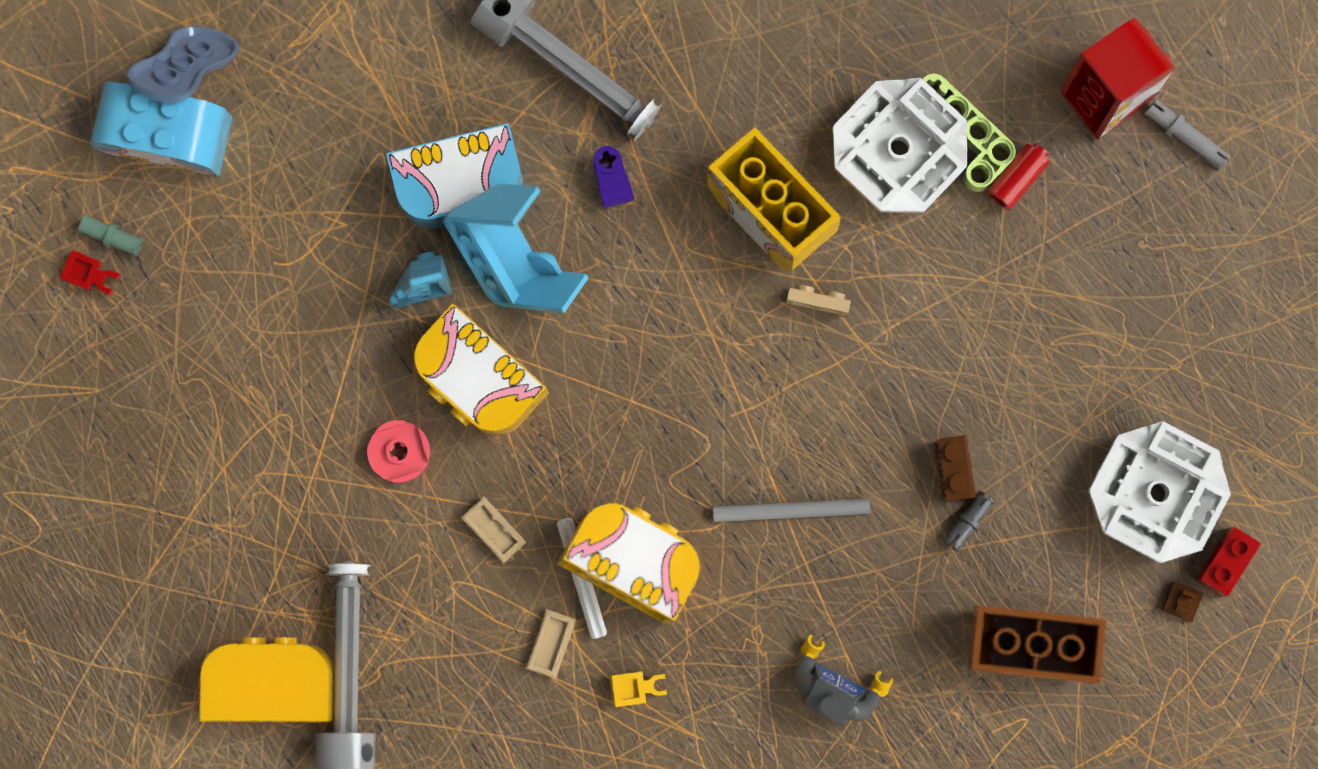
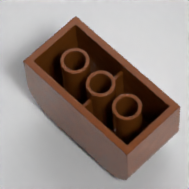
(1036, 644)

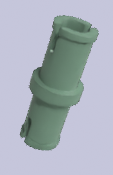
(110, 235)

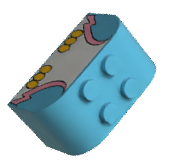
(175, 135)
(450, 171)

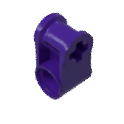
(613, 182)

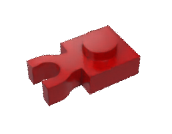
(86, 272)

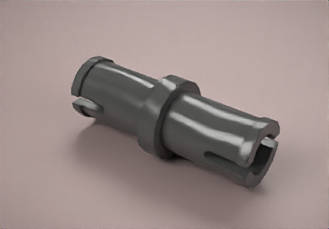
(969, 521)

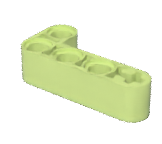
(982, 147)

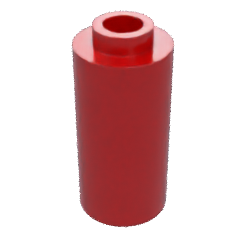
(1019, 175)

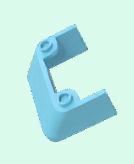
(502, 258)

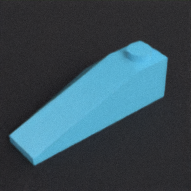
(421, 281)

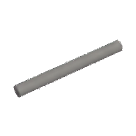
(791, 510)

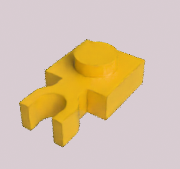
(631, 688)

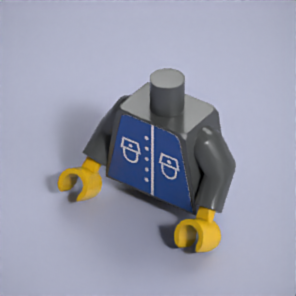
(832, 693)

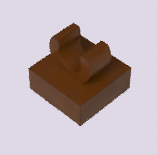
(1182, 601)

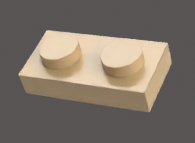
(831, 302)

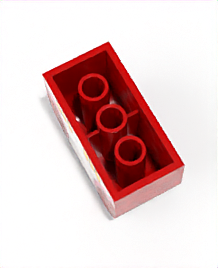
(1117, 77)

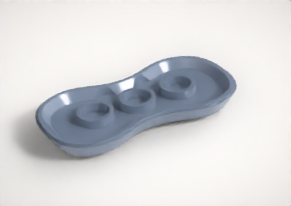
(182, 63)

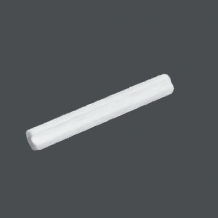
(584, 588)

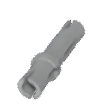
(1187, 134)

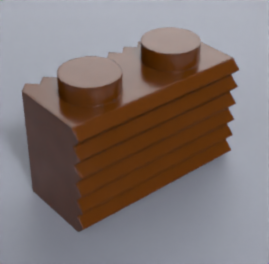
(954, 469)

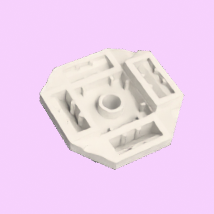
(909, 114)
(1192, 485)

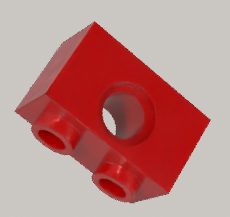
(1228, 561)

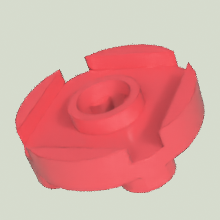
(408, 436)

